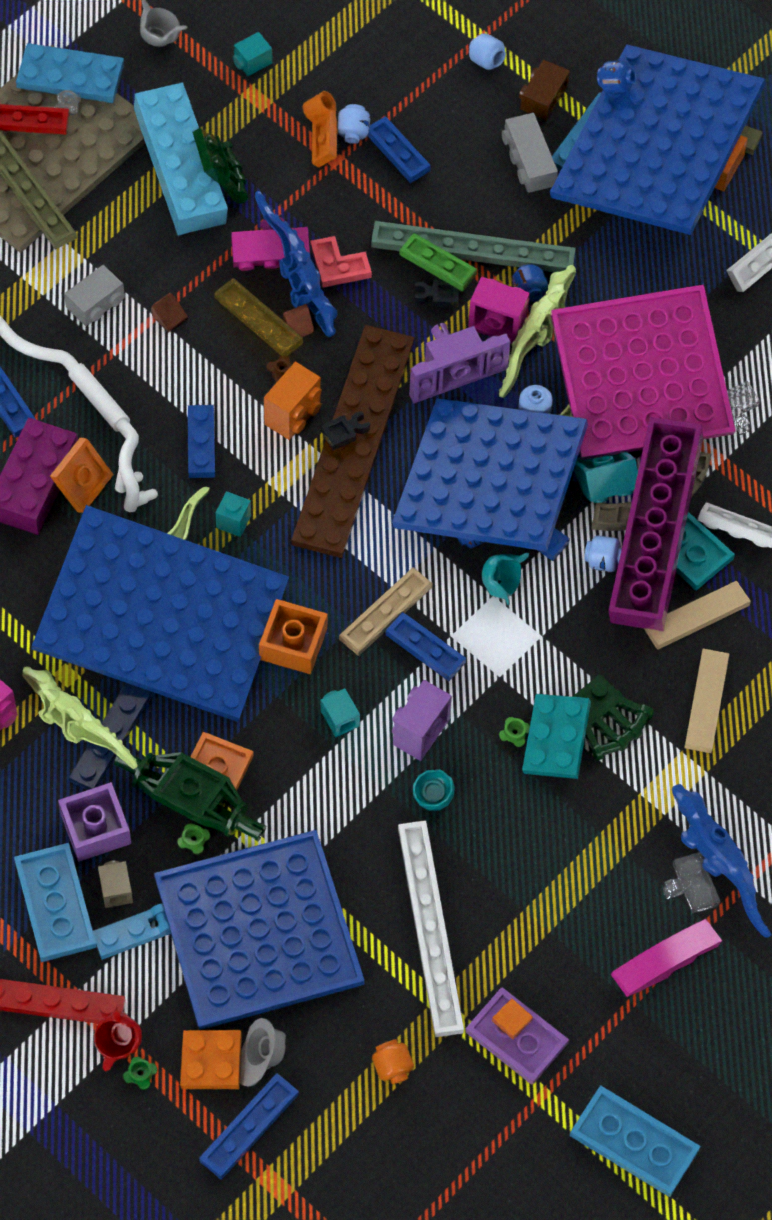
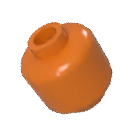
(392, 1061)

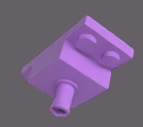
(457, 361)

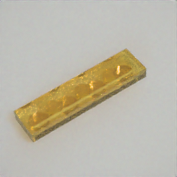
(258, 318)

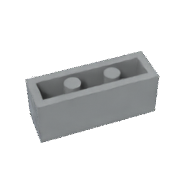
(529, 152)

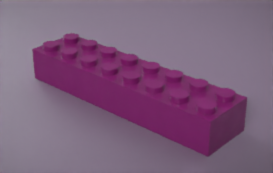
(656, 524)

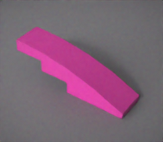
(665, 957)

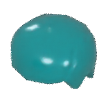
(433, 790)

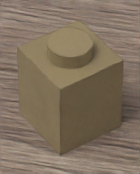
(115, 884)

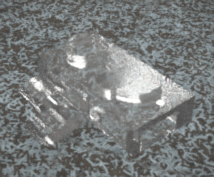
(742, 399)
(692, 882)

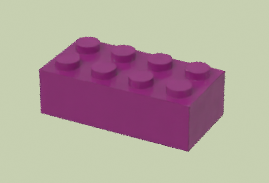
(26, 482)

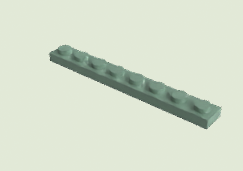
(477, 247)

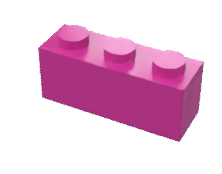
(261, 248)

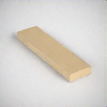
(385, 611)
(700, 614)
(706, 700)

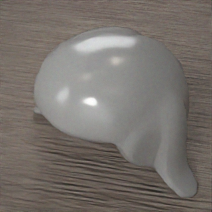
(159, 26)

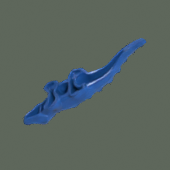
(300, 270)
(718, 850)

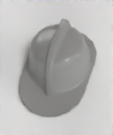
(261, 1050)

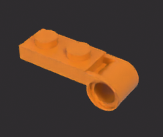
(322, 113)

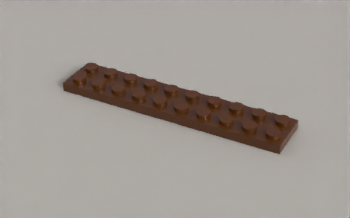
(344, 472)

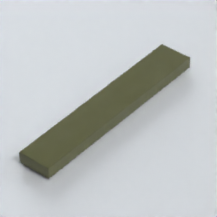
(33, 196)

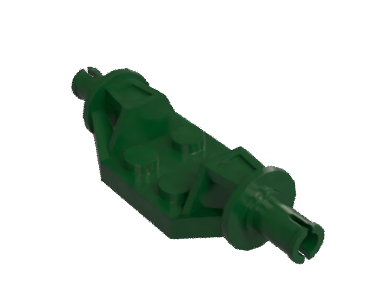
(193, 792)

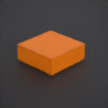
(512, 1018)

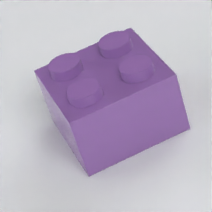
(421, 719)
(94, 822)

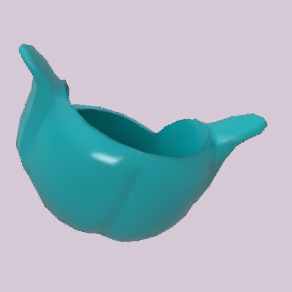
(504, 568)

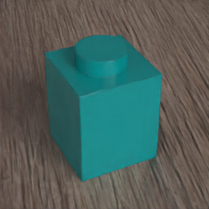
(252, 54)
(233, 514)
(340, 712)

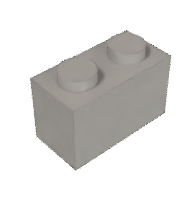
(94, 295)

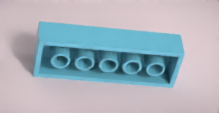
(167, 129)

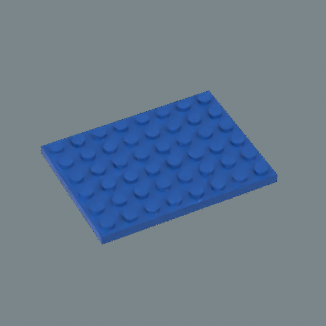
(661, 142)
(159, 613)

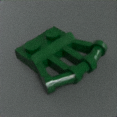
(221, 164)
(604, 702)

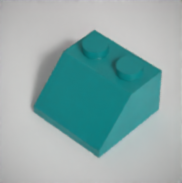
(606, 476)

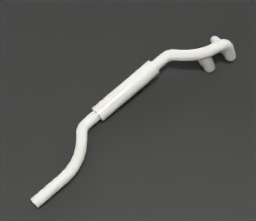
(126, 479)

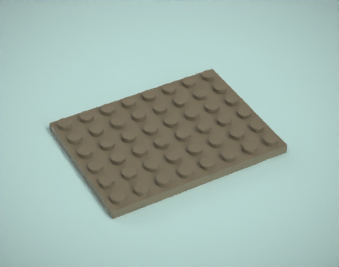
(68, 164)

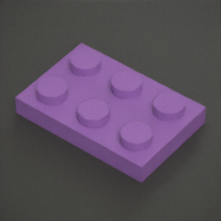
(529, 1051)

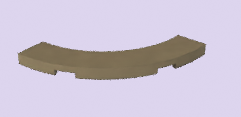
(615, 515)

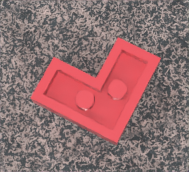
(336, 268)

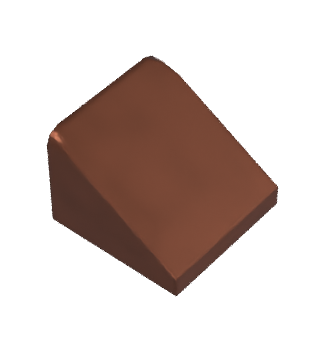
(168, 312)
(299, 320)

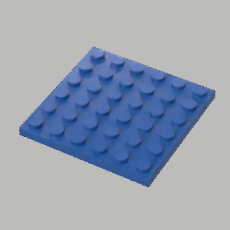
(491, 474)
(258, 929)

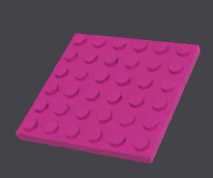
(639, 363)

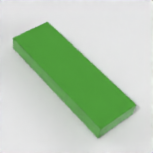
(438, 262)

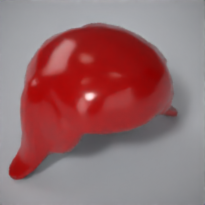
(117, 1038)

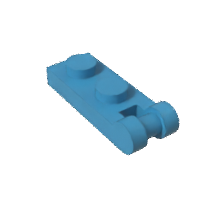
(131, 932)

